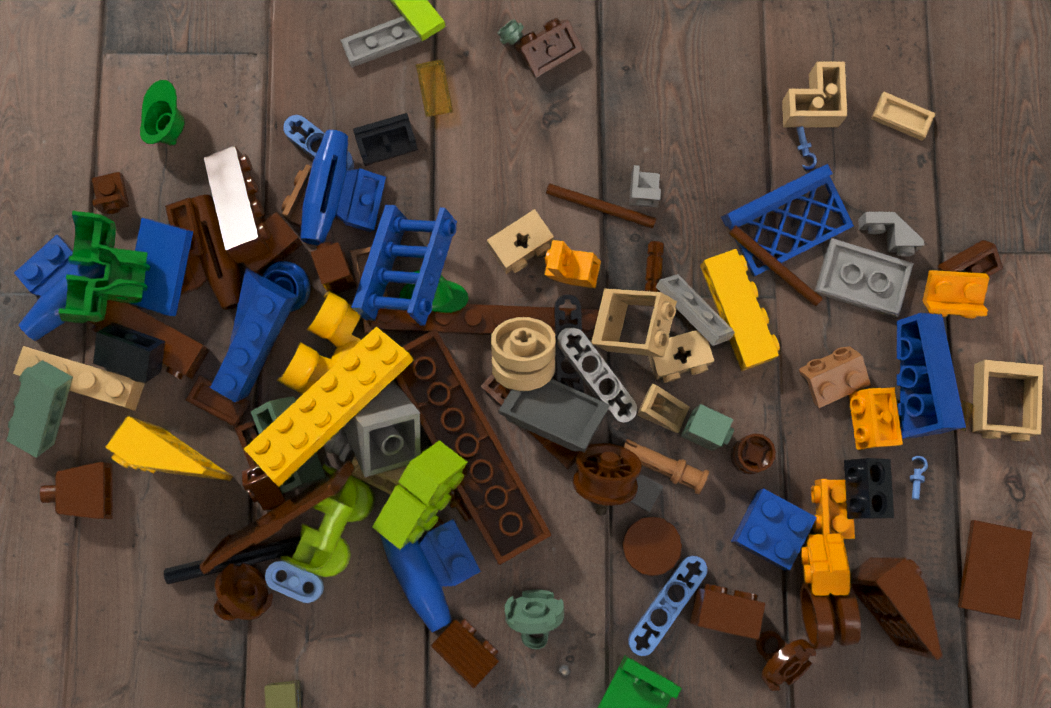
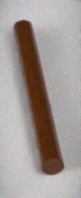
(601, 205)
(776, 266)

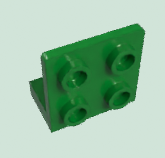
(638, 688)

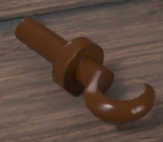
(457, 502)

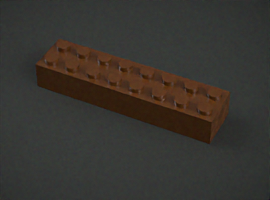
(455, 418)

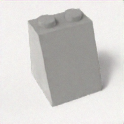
(385, 432)

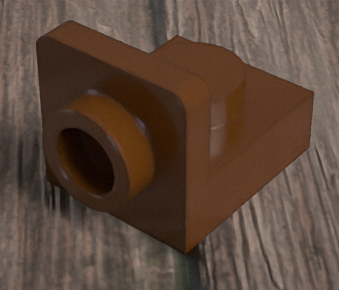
(110, 193)

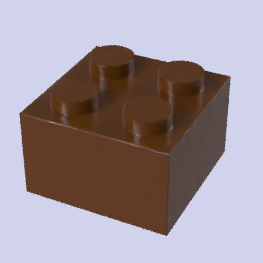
(728, 613)

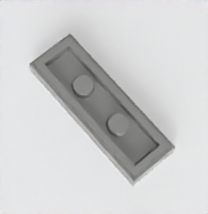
(379, 41)
(696, 310)

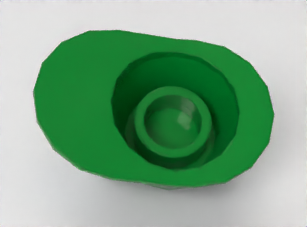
(160, 115)
(447, 298)

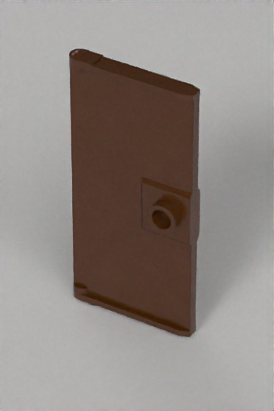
(276, 518)

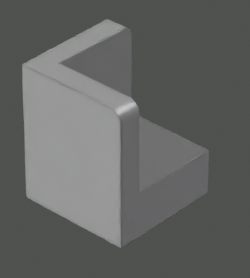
(644, 188)

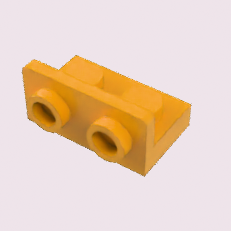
(956, 293)
(875, 418)
(831, 509)

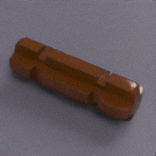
(654, 265)

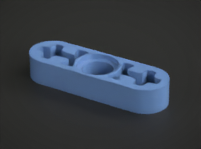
(299, 139)

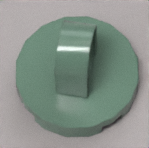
(534, 614)

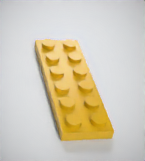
(328, 405)

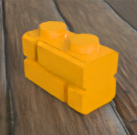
(826, 564)

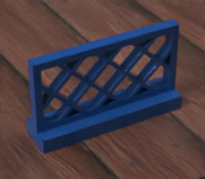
(785, 195)

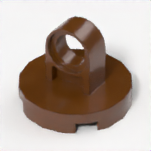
(241, 593)
(787, 662)

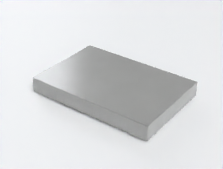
(864, 278)

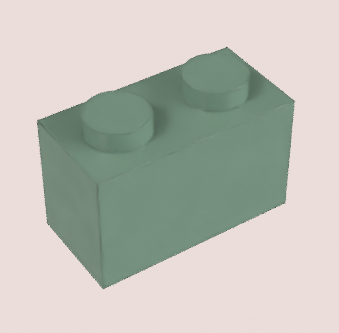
(708, 428)

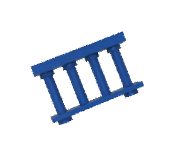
(382, 256)

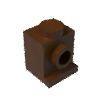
(262, 488)

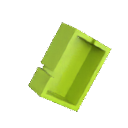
(429, 483)

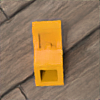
(571, 266)

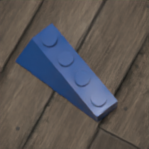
(256, 326)
(926, 378)

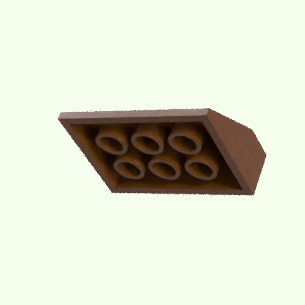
(898, 603)

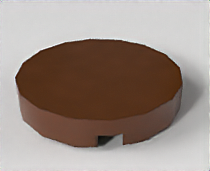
(652, 546)

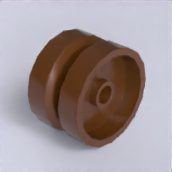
(830, 618)

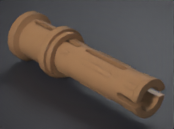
(677, 471)

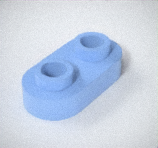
(294, 583)

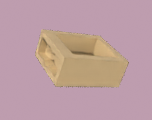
(615, 304)
(1032, 399)

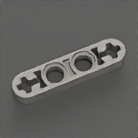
(599, 373)

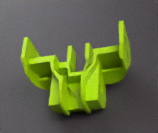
(323, 549)

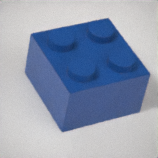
(773, 529)

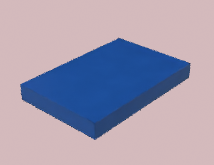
(167, 258)

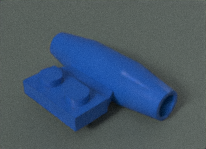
(334, 192)
(46, 277)
(426, 567)

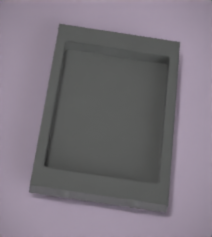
(556, 414)

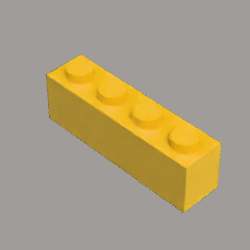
(739, 308)

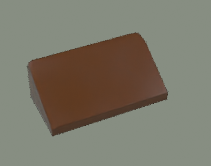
(979, 258)

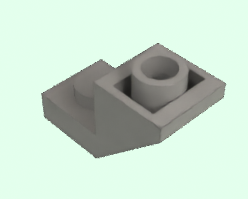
(900, 235)

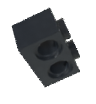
(868, 488)

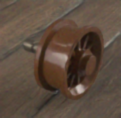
(607, 475)

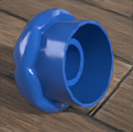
(292, 279)

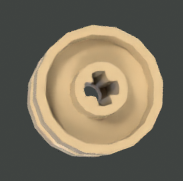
(523, 353)

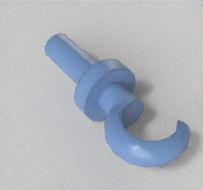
(804, 146)
(917, 478)

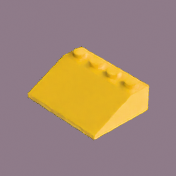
(156, 449)

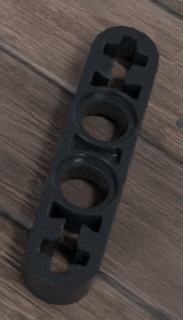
(560, 314)

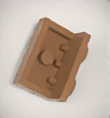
(835, 375)

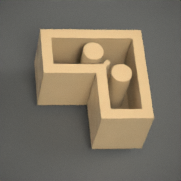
(822, 103)

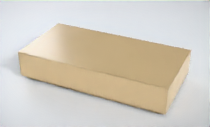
(903, 116)

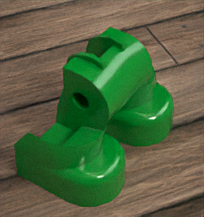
(123, 270)

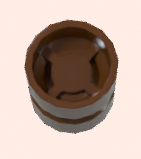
(753, 454)

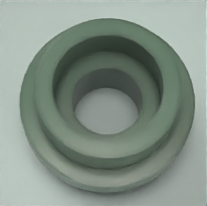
(511, 32)

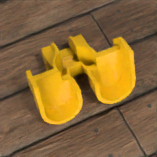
(333, 322)

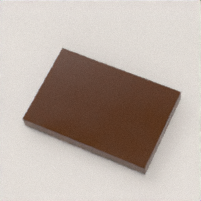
(995, 569)

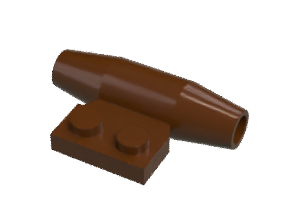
(215, 263)

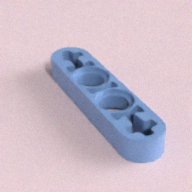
(671, 608)

